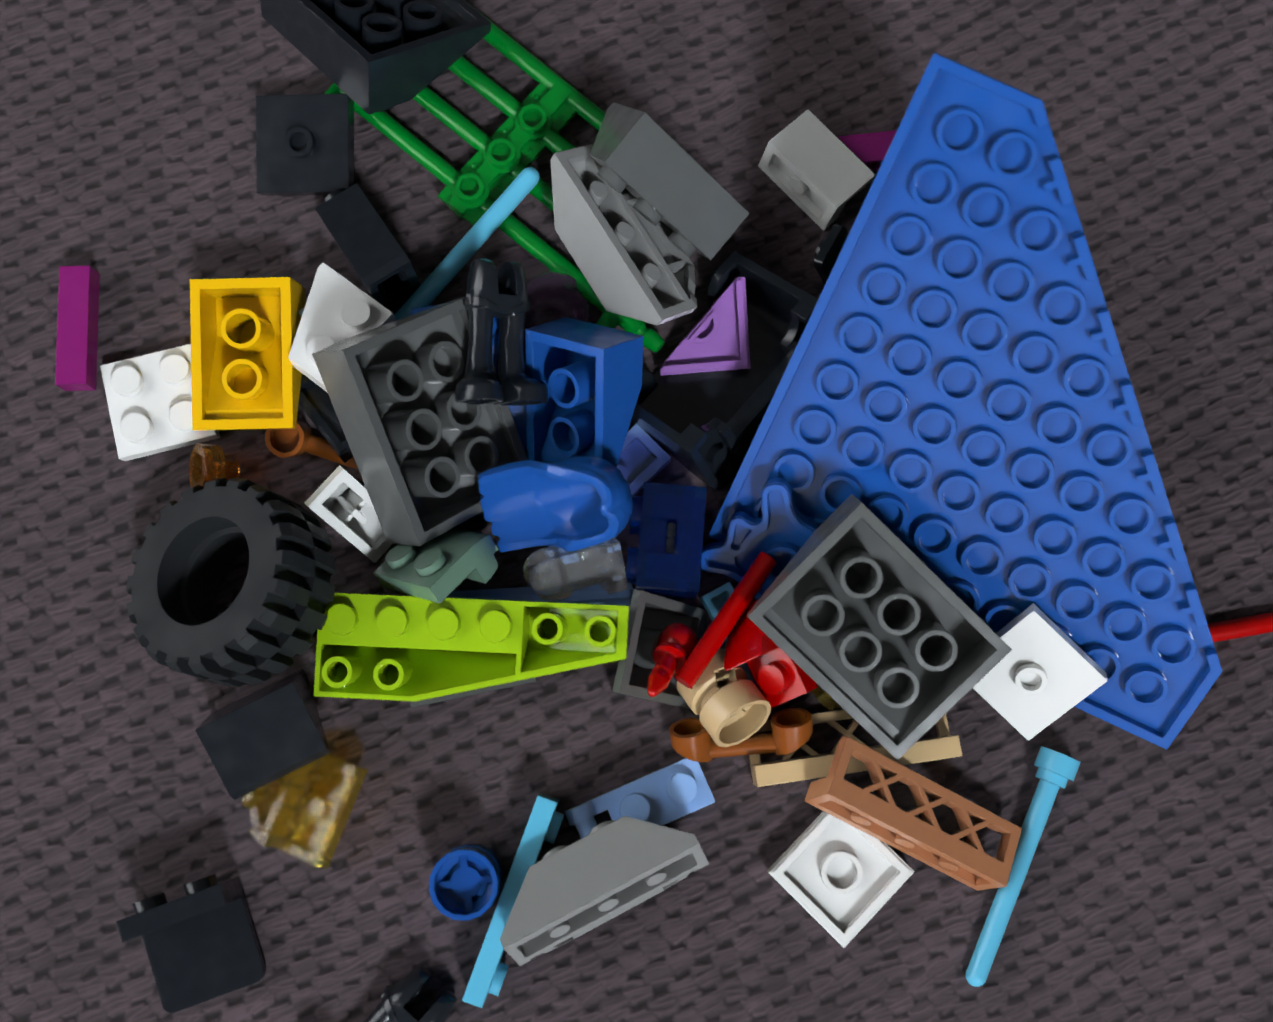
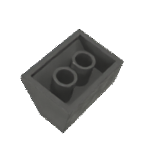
(665, 181)

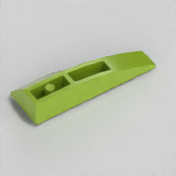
(432, 650)

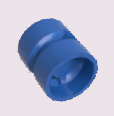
(466, 881)

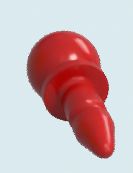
(669, 655)

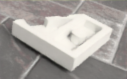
(331, 315)

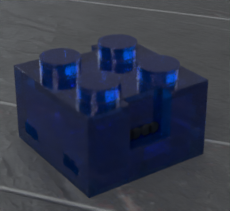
(669, 540)

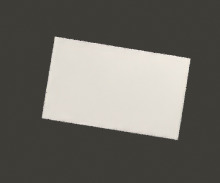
(814, 168)

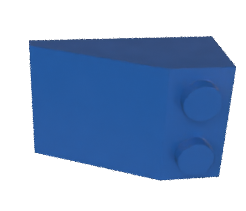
(591, 387)

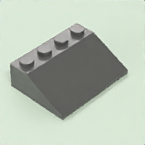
(405, 428)
(876, 628)

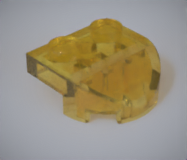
(306, 808)

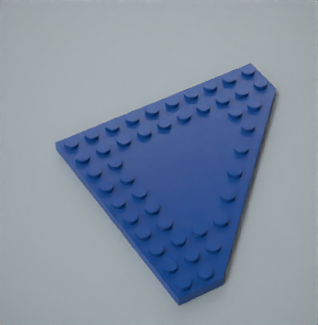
(987, 404)

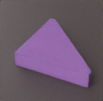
(717, 339)

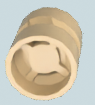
(726, 702)

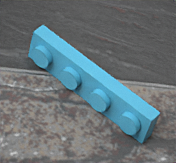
(489, 971)

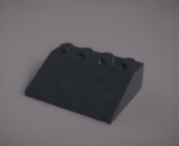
(379, 47)

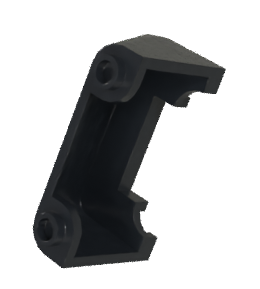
(714, 415)

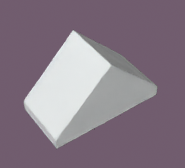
(349, 510)

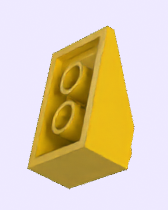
(242, 352)

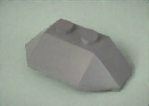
(615, 247)
(596, 881)

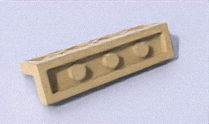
(818, 765)

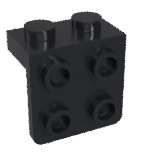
(197, 942)

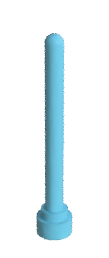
(471, 242)
(1054, 772)

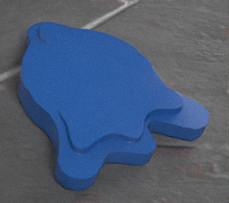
(777, 533)

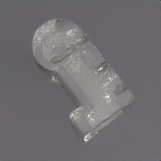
(558, 572)

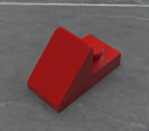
(771, 667)

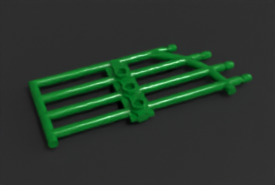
(503, 156)

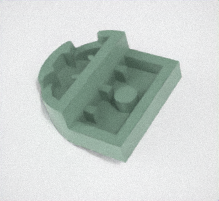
(439, 564)

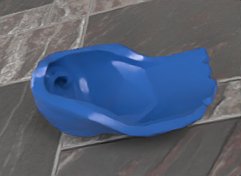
(555, 503)

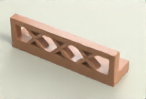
(908, 833)

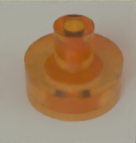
(209, 463)

